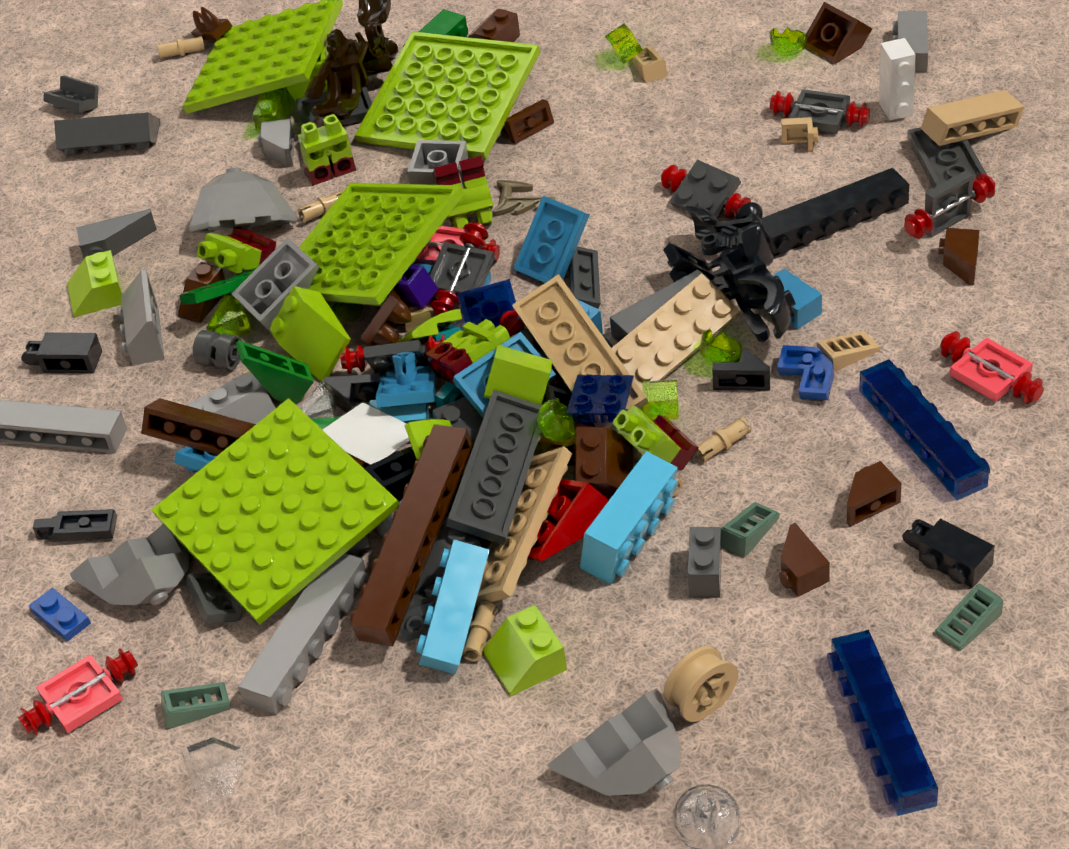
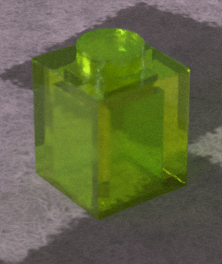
(623, 43)
(661, 398)

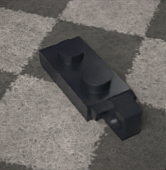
(77, 525)

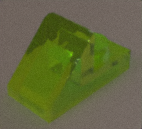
(229, 318)

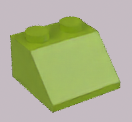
(95, 284)
(525, 651)

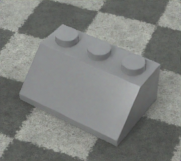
(141, 322)
(239, 399)

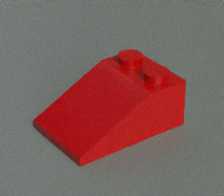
(567, 518)

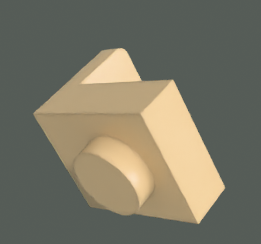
(799, 131)

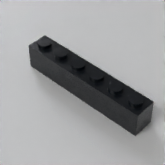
(835, 210)

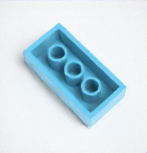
(629, 518)

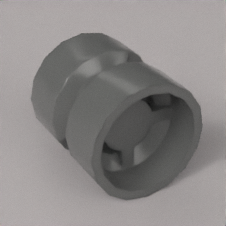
(216, 350)

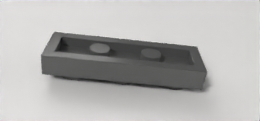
(585, 276)

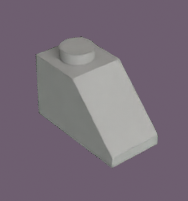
(278, 141)

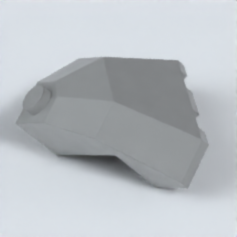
(241, 201)
(137, 570)
(626, 751)

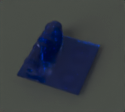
(599, 396)

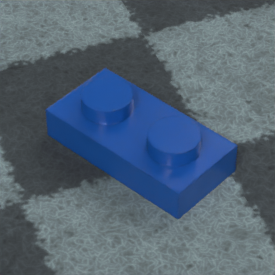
(59, 614)

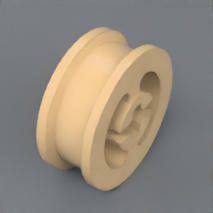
(700, 683)

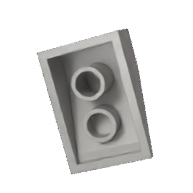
(273, 280)

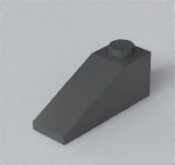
(115, 233)

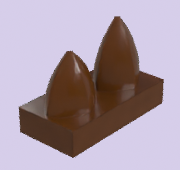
(209, 25)
(529, 121)
(392, 310)

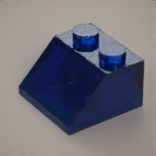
(487, 302)

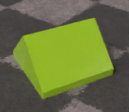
(518, 375)

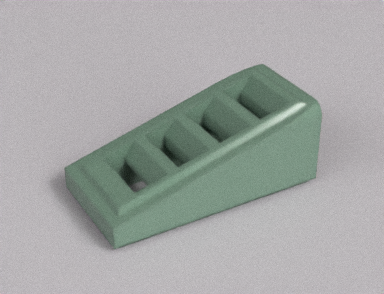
(741, 543)
(981, 601)
(186, 714)

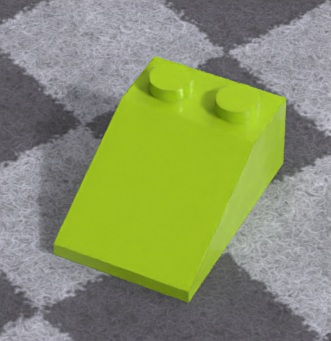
(310, 331)

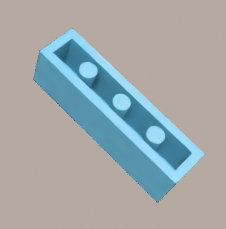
(453, 607)

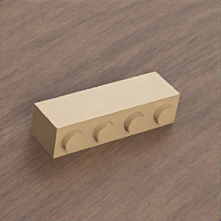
(972, 117)

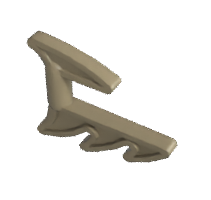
(516, 204)

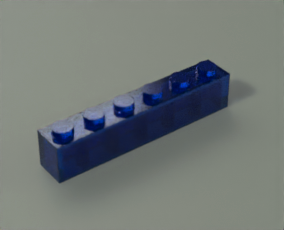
(924, 429)
(882, 723)

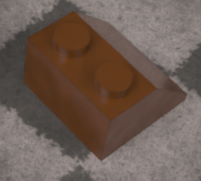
(498, 26)
(836, 34)
(601, 458)

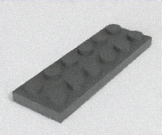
(496, 468)

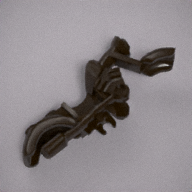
(353, 61)

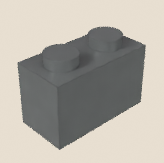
(704, 562)

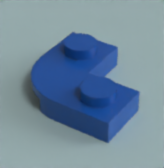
(812, 365)

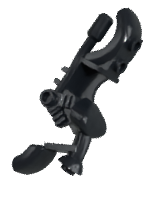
(744, 266)

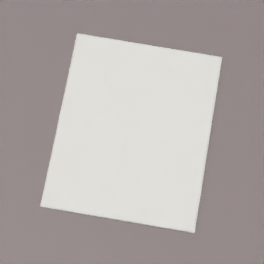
(368, 433)

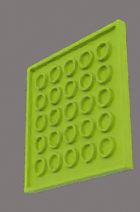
(264, 55)
(448, 92)
(375, 237)
(275, 510)

